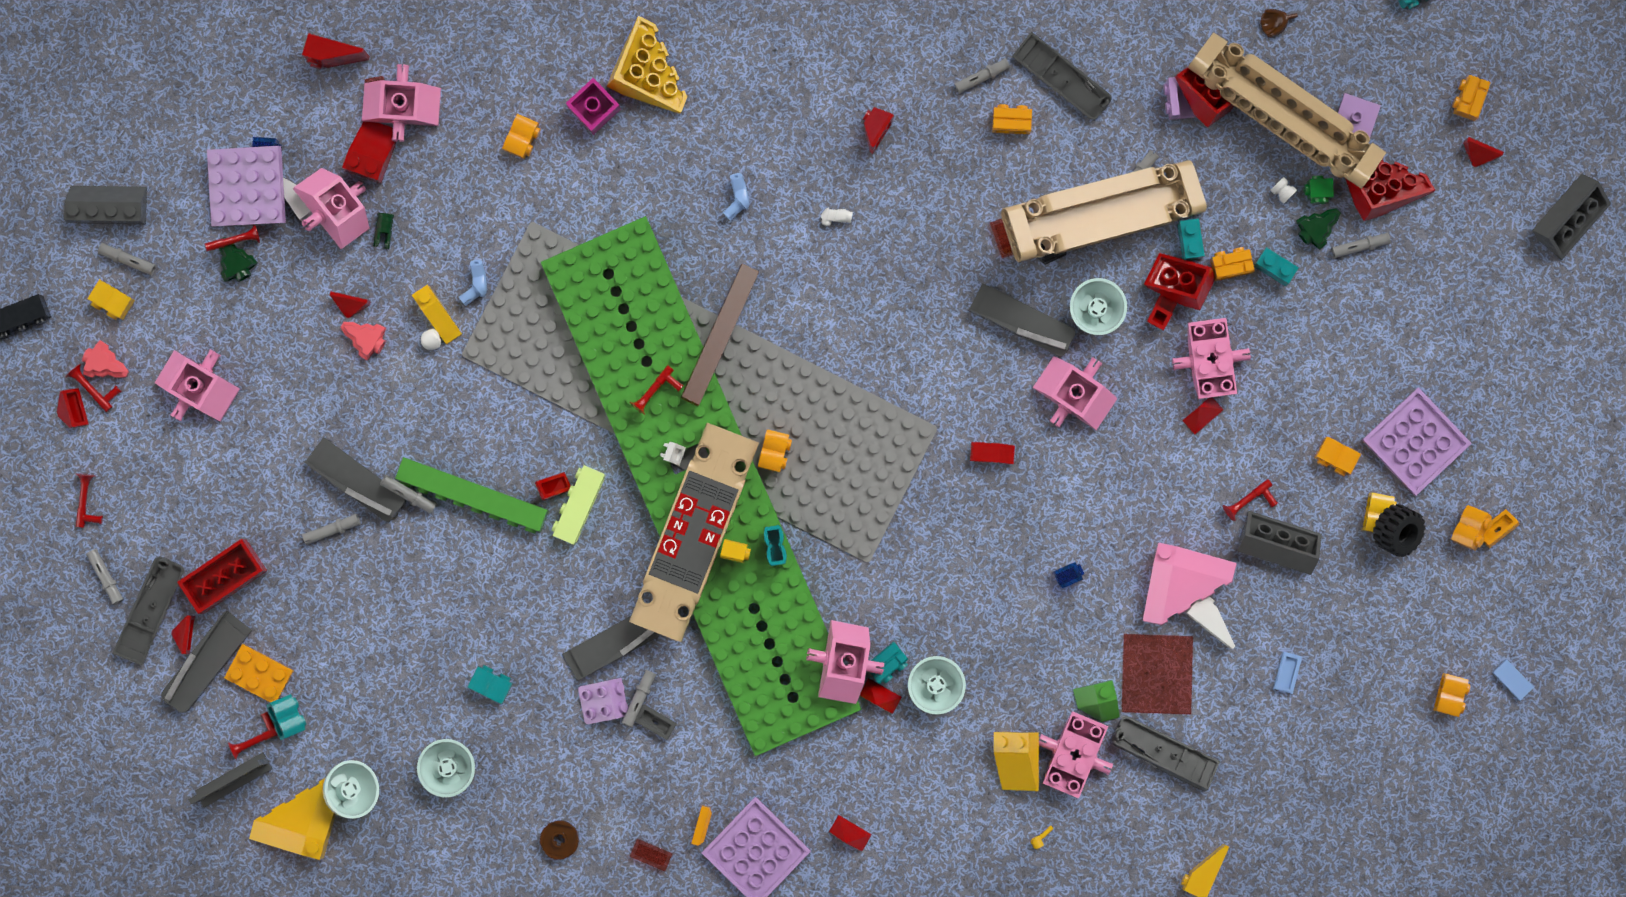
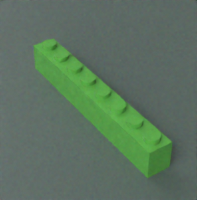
(471, 494)

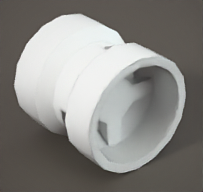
(1283, 190)

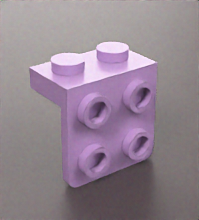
(1176, 104)
(603, 701)

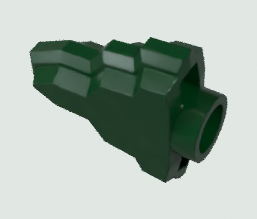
(1317, 227)
(236, 263)

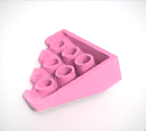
(1181, 579)

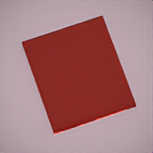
(1157, 674)

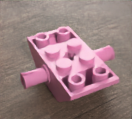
(419, 107)
(333, 206)
(1212, 339)
(1061, 378)
(212, 394)
(839, 680)
(1070, 774)

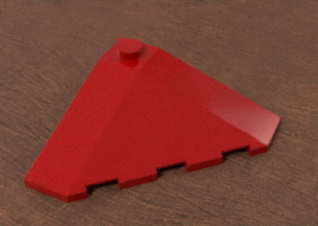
(1388, 190)

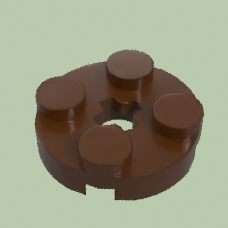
(553, 830)

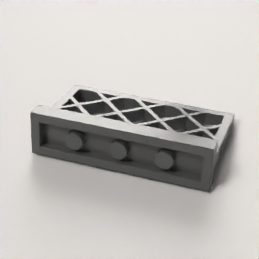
(232, 780)

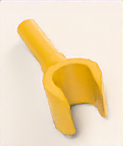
(1037, 842)

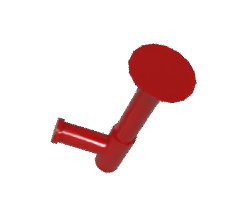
(252, 234)
(664, 376)
(102, 401)
(1263, 488)
(82, 517)
(271, 732)

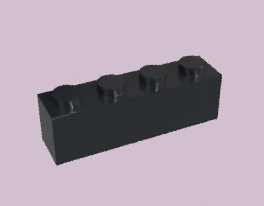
(23, 314)

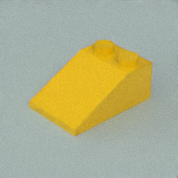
(1017, 760)

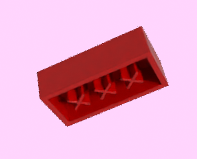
(222, 576)

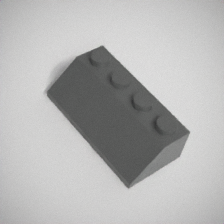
(106, 205)
(1572, 216)
(1280, 543)

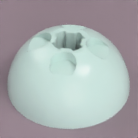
(1107, 302)
(951, 681)
(433, 769)
(359, 787)

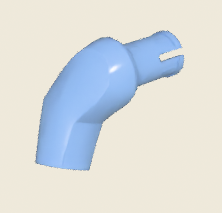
(741, 196)
(479, 283)

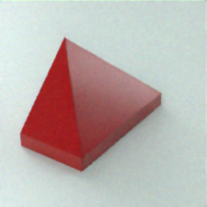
(1480, 153)
(349, 304)
(71, 408)
(1202, 415)
(553, 486)
(183, 634)
(880, 696)
(850, 833)

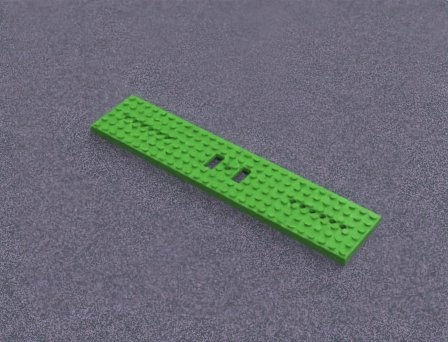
(731, 585)

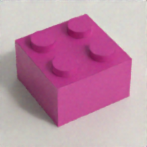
(593, 106)

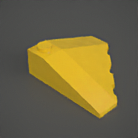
(643, 71)
(298, 825)

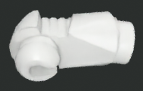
(838, 215)

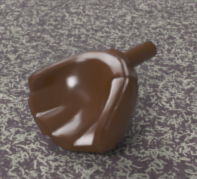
(1275, 21)

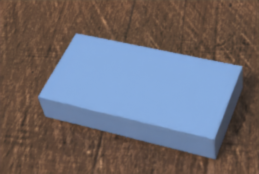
(1287, 672)
(1512, 679)

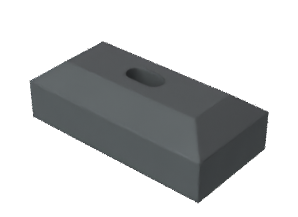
(665, 725)

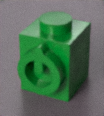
(1319, 190)

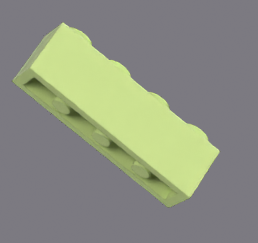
(579, 504)

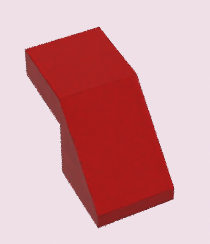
(1161, 312)
(992, 453)

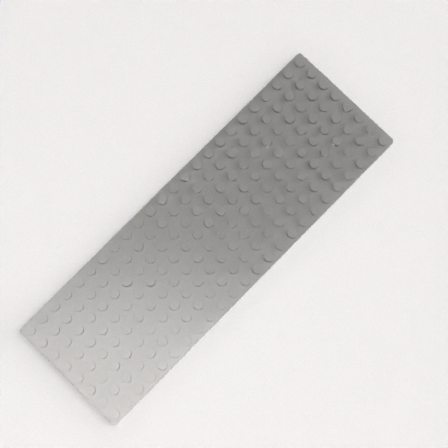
(847, 447)

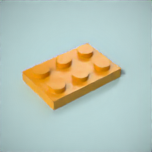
(258, 673)

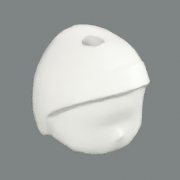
(431, 339)

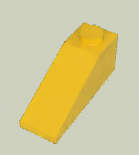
(436, 314)
(1203, 875)

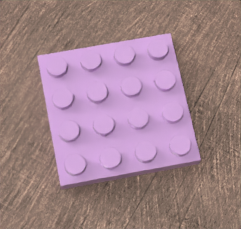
(246, 186)
(1416, 441)
(756, 850)

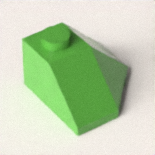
(1098, 700)

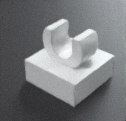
(673, 453)

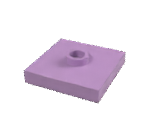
(1359, 113)

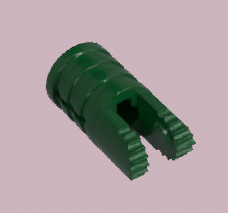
(383, 225)

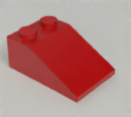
(330, 53)
(1204, 102)
(370, 151)
(1181, 280)

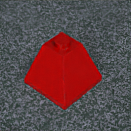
(876, 126)

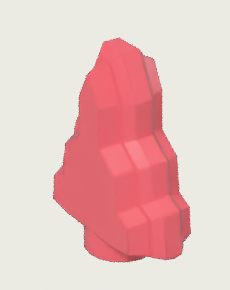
(365, 338)
(103, 362)

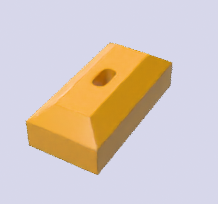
(1505, 522)
(702, 825)

